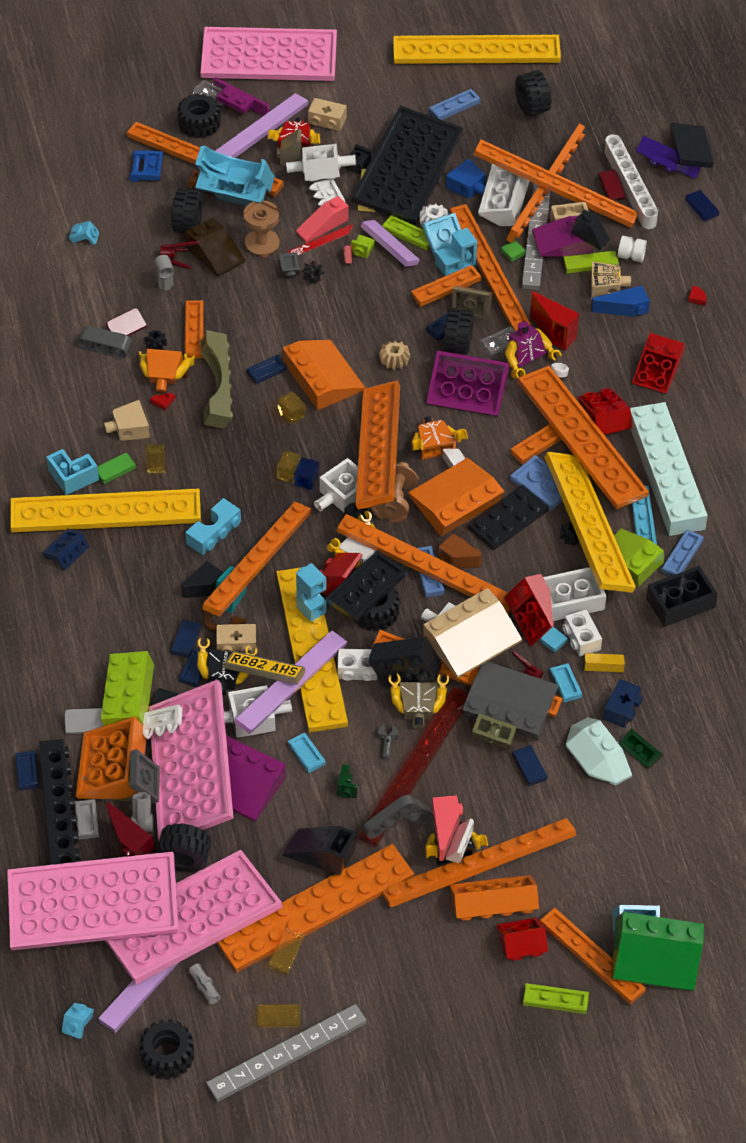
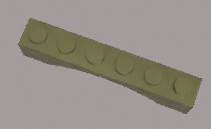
(215, 352)

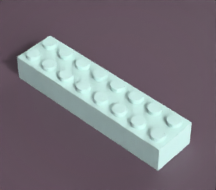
(667, 469)

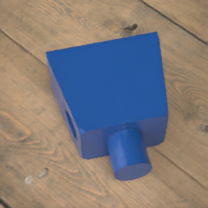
(466, 180)

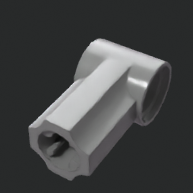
(164, 272)
(142, 811)

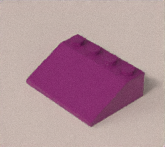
(468, 383)
(252, 778)

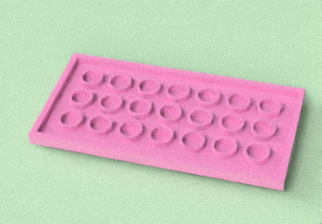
(269, 53)
(194, 762)
(92, 901)
(209, 909)

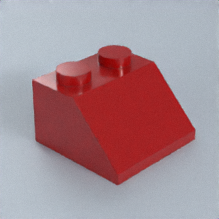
(339, 569)
(522, 938)

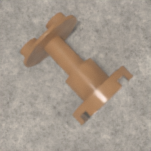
(261, 218)
(399, 508)

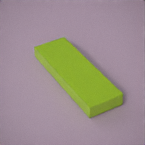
(406, 232)
(583, 262)
(555, 998)

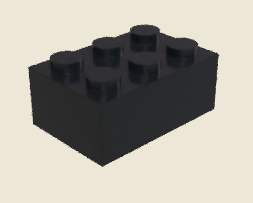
(681, 596)
(410, 658)

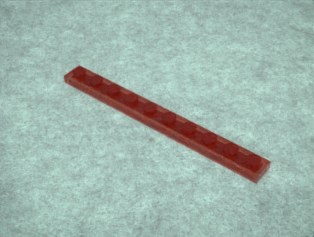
(421, 755)

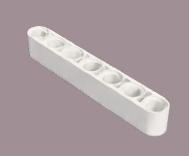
(631, 181)

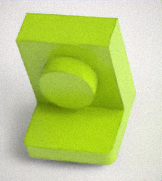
(362, 246)

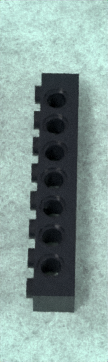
(51, 752)

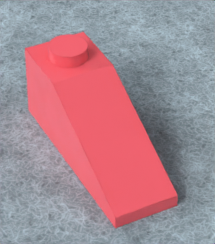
(324, 219)
(446, 820)

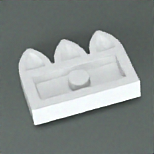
(325, 191)
(162, 719)

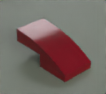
(612, 185)

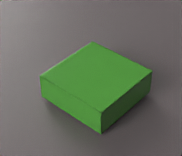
(513, 251)

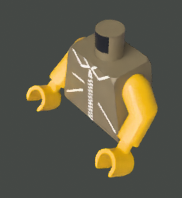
(418, 699)

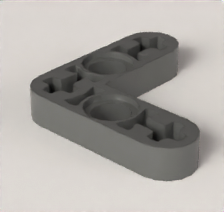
(403, 807)

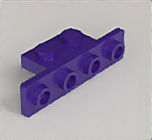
(665, 155)

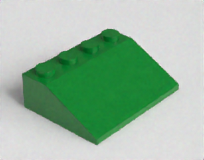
(657, 951)

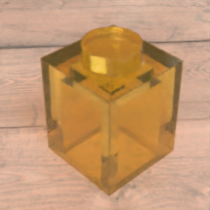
(291, 408)
(288, 466)

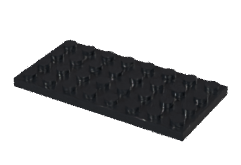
(407, 165)

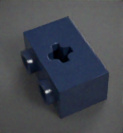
(623, 703)

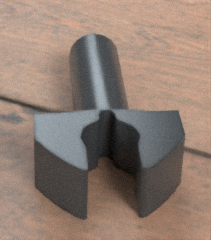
(387, 739)

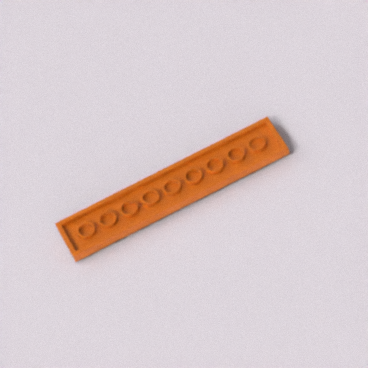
(583, 437)
(378, 445)
(317, 906)

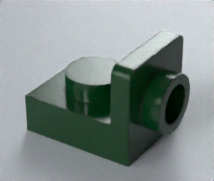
(344, 786)

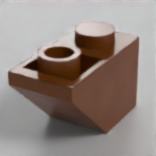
(459, 553)

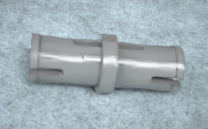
(204, 983)

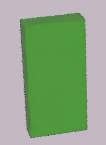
(115, 468)

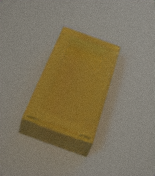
(155, 458)
(286, 950)
(278, 1015)

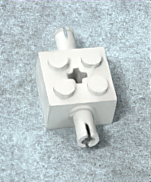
(321, 162)
(338, 486)
(241, 700)

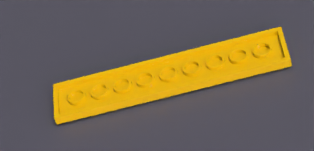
(476, 49)
(105, 510)
(590, 523)
(322, 692)

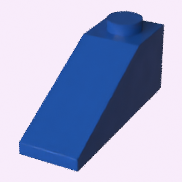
(624, 302)

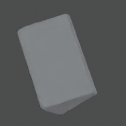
(82, 720)

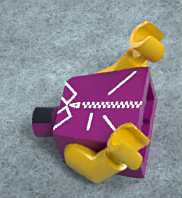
(525, 346)

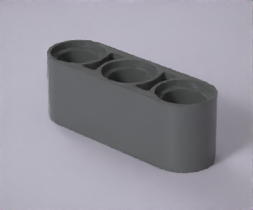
(104, 342)

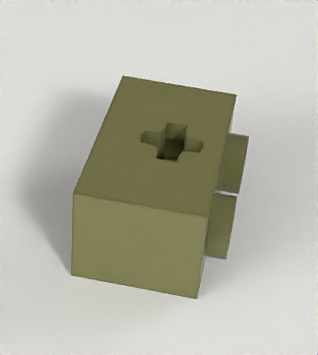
(494, 731)

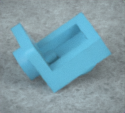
(84, 231)
(76, 1019)

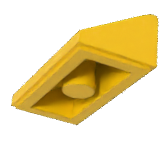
(604, 662)

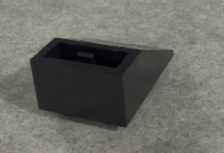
(323, 847)

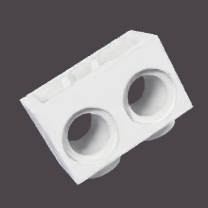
(582, 633)
(353, 665)

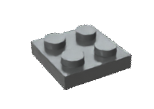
(144, 775)

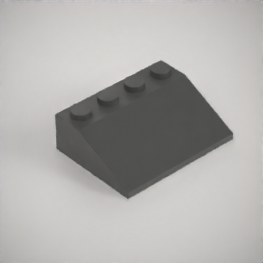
(511, 698)

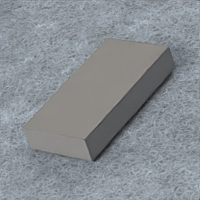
(86, 819)

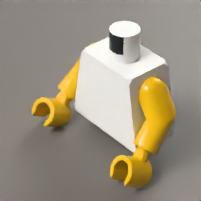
(353, 546)

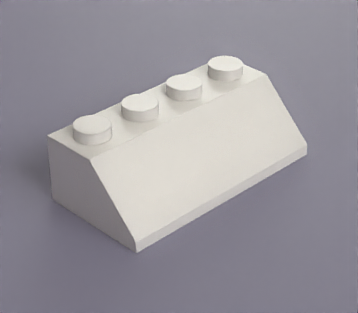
(503, 197)

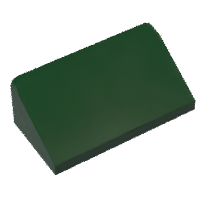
(640, 748)

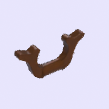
(212, 626)

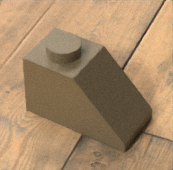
(290, 148)

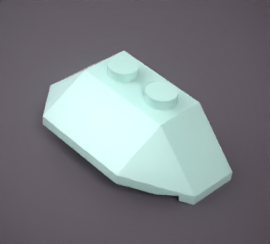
(598, 751)

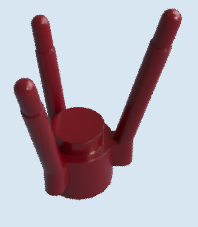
(171, 249)
(530, 669)

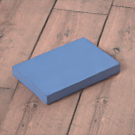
(538, 479)

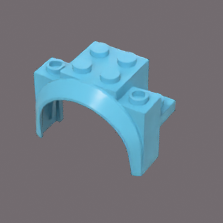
(233, 178)

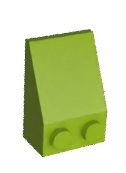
(640, 555)

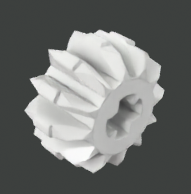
(432, 212)

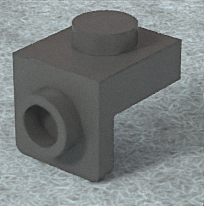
(289, 264)

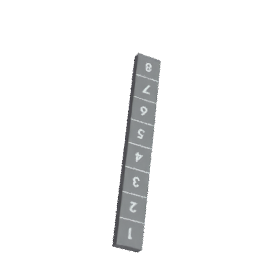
(533, 261)
(286, 1053)

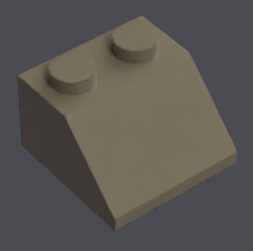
(472, 299)

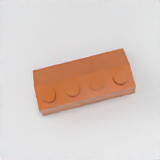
(494, 897)

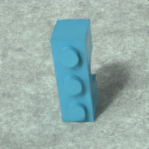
(204, 537)
(309, 585)

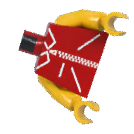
(308, 135)

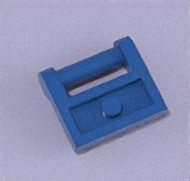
(152, 165)

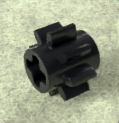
(317, 272)
(155, 340)
(568, 534)

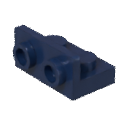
(66, 548)

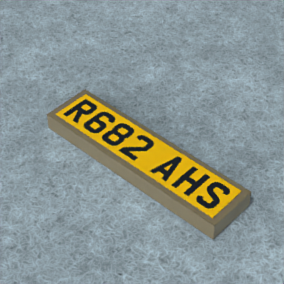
(265, 667)

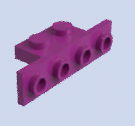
(239, 99)

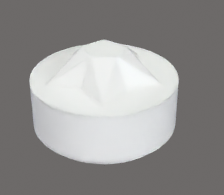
(560, 369)

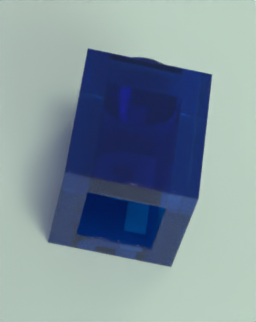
(306, 473)

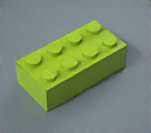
(127, 687)

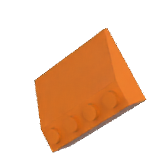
(321, 371)
(456, 496)
(107, 758)

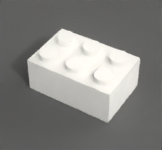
(574, 593)

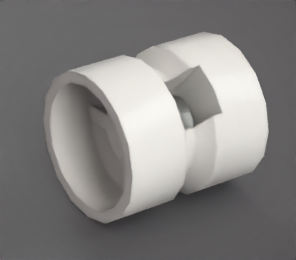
(633, 249)

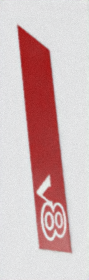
(322, 240)

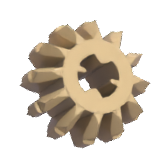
(394, 355)

